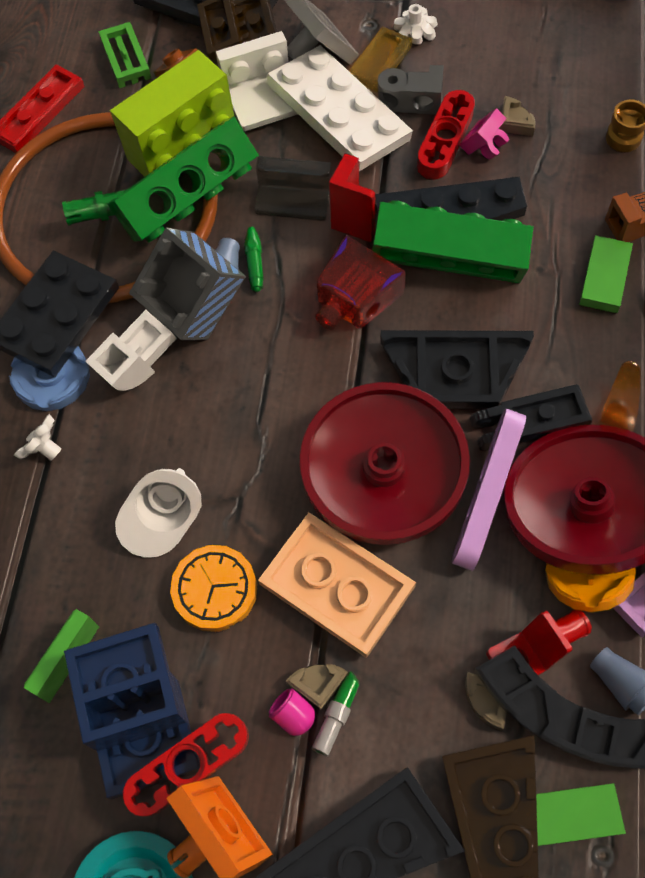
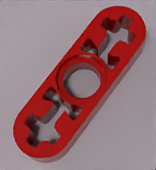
(446, 147)
(150, 776)

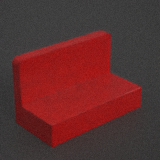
(351, 204)

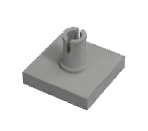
(317, 29)

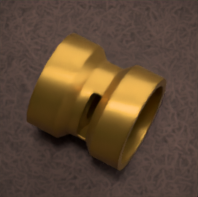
(626, 126)

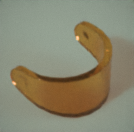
(624, 398)

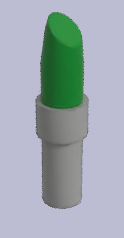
(336, 715)

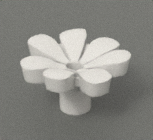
(416, 24)
(39, 441)

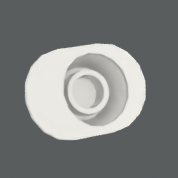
(158, 512)

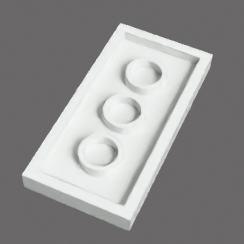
(339, 107)

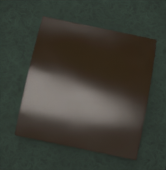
(234, 22)

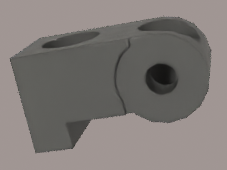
(411, 90)

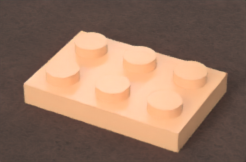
(337, 584)

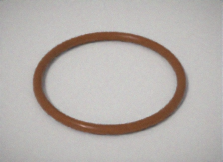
(38, 144)

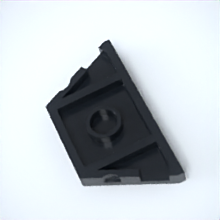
(458, 366)

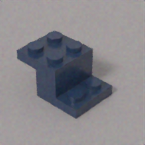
(129, 705)

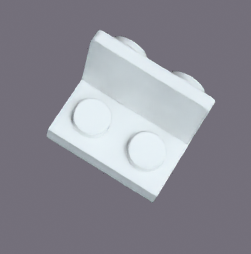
(247, 74)

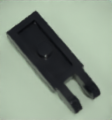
(543, 411)

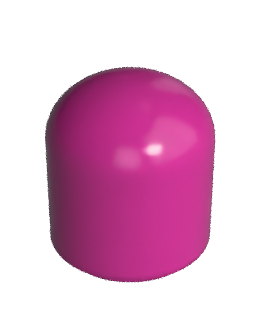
(292, 713)

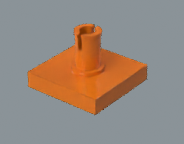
(216, 830)

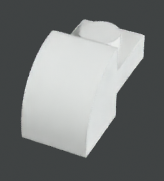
(128, 358)

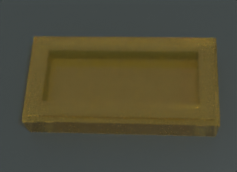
(383, 52)

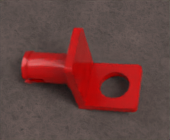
(546, 639)

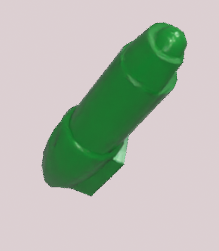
(253, 252)

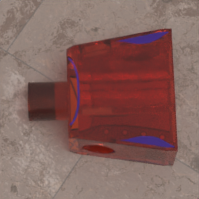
(357, 285)

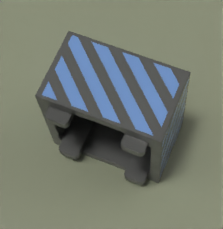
(186, 284)

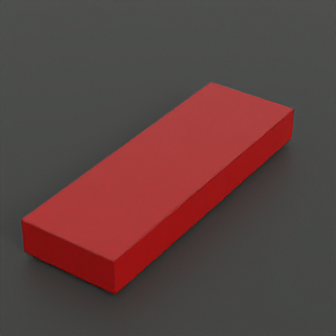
(38, 107)

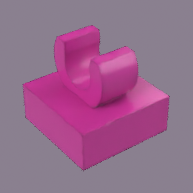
(484, 134)

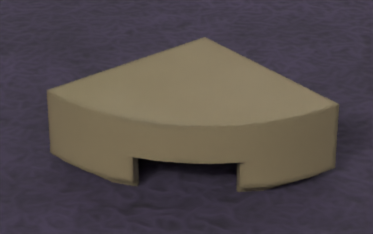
(517, 118)
(317, 683)
(484, 702)

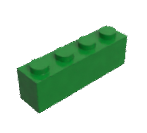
(453, 241)

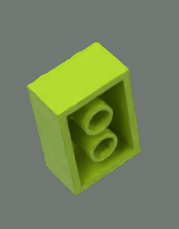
(172, 112)

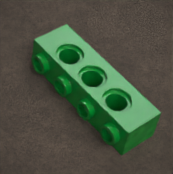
(133, 207)

